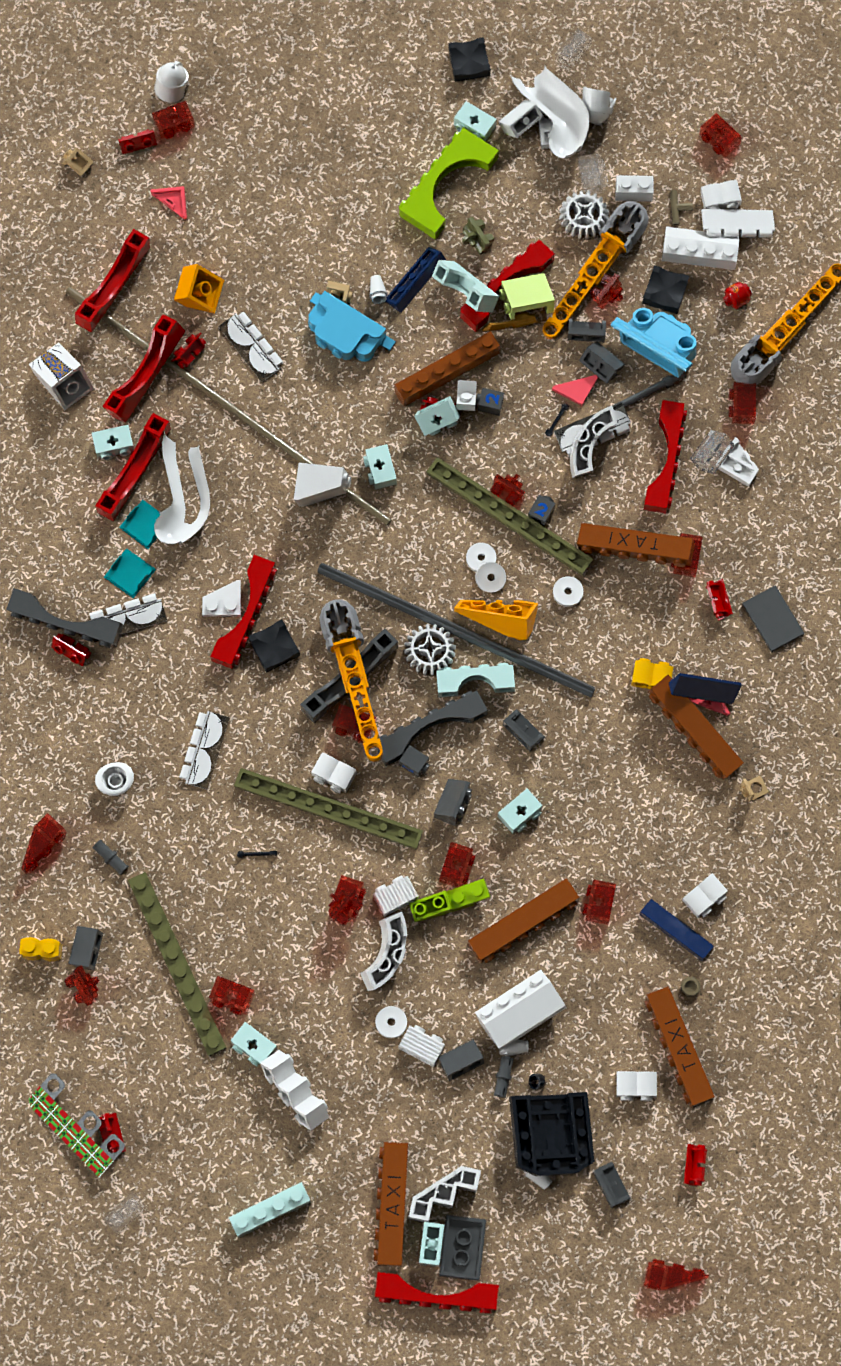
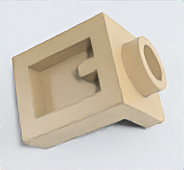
(77, 161)
(340, 290)

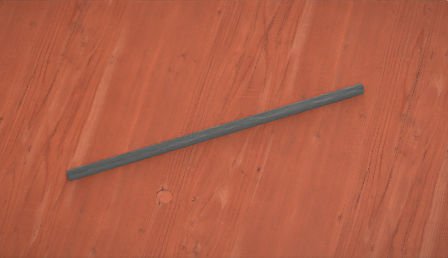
(456, 630)

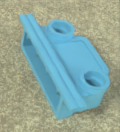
(345, 329)
(659, 339)

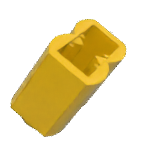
(649, 674)
(35, 949)

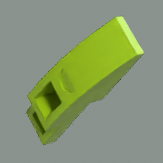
(449, 901)

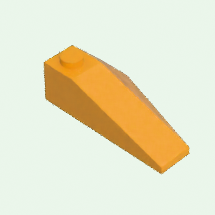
(510, 620)

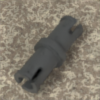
(110, 857)
(503, 1076)

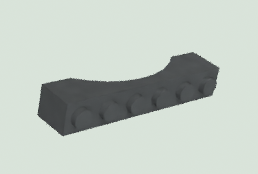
(100, 629)
(331, 693)
(466, 710)

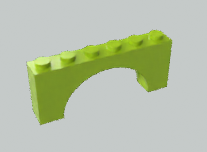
(463, 151)

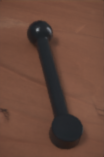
(549, 432)
(240, 854)

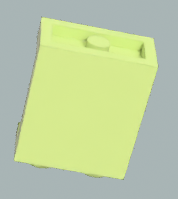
(526, 294)

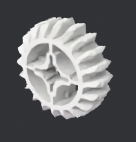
(591, 225)
(422, 649)

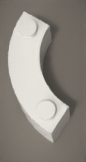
(585, 439)
(391, 952)

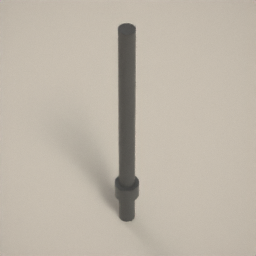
(667, 382)

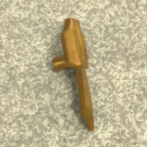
(521, 319)

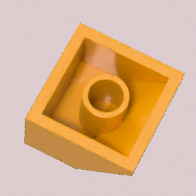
(199, 288)

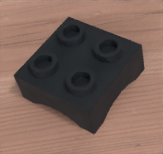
(469, 60)
(665, 290)
(274, 646)

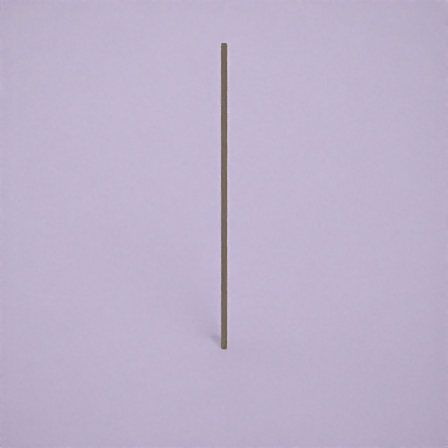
(230, 407)

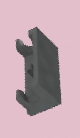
(586, 331)
(601, 362)
(523, 730)
(86, 947)
(461, 1060)
(611, 1184)

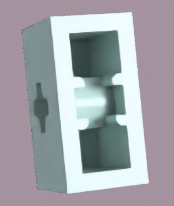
(469, 115)
(443, 408)
(104, 439)
(380, 456)
(524, 801)
(247, 1035)
(431, 1244)

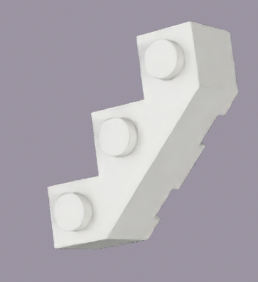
(294, 1090)
(443, 1192)

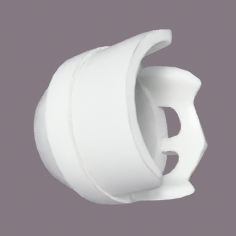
(171, 82)
(597, 104)

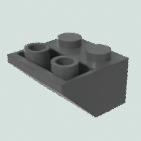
(452, 800)

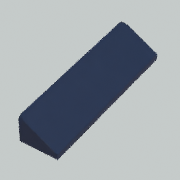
(416, 280)
(704, 688)
(676, 930)

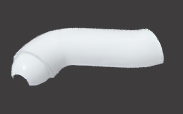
(563, 108)
(170, 524)

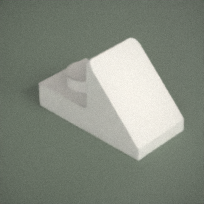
(466, 395)

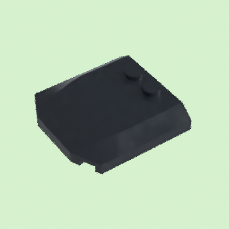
(552, 1133)

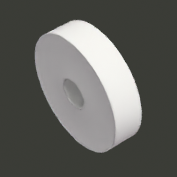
(477, 550)
(482, 574)
(564, 599)
(398, 1028)

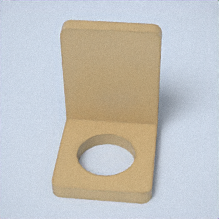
(747, 791)

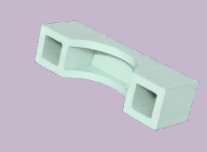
(454, 276)
(499, 677)
(269, 1209)

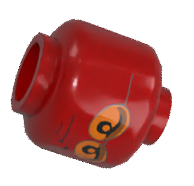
(737, 295)

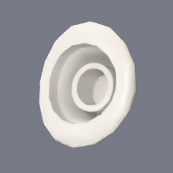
(114, 778)

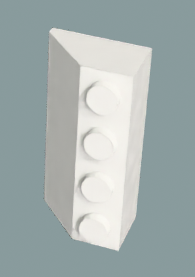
(696, 248)
(520, 1010)

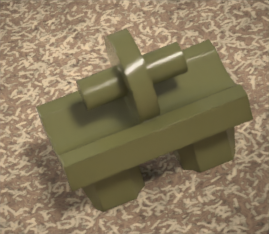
(475, 236)

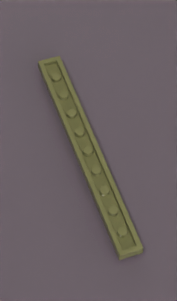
(509, 516)
(328, 808)
(177, 964)

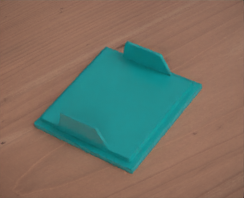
(141, 523)
(129, 573)

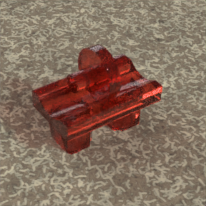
(610, 292)
(510, 485)
(338, 913)
(85, 985)

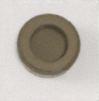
(690, 986)

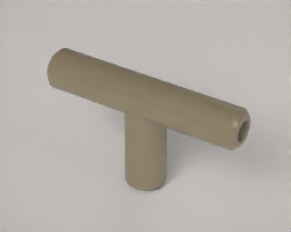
(675, 207)

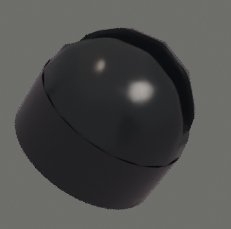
(532, 1081)

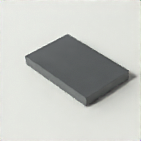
(773, 618)
(462, 1247)

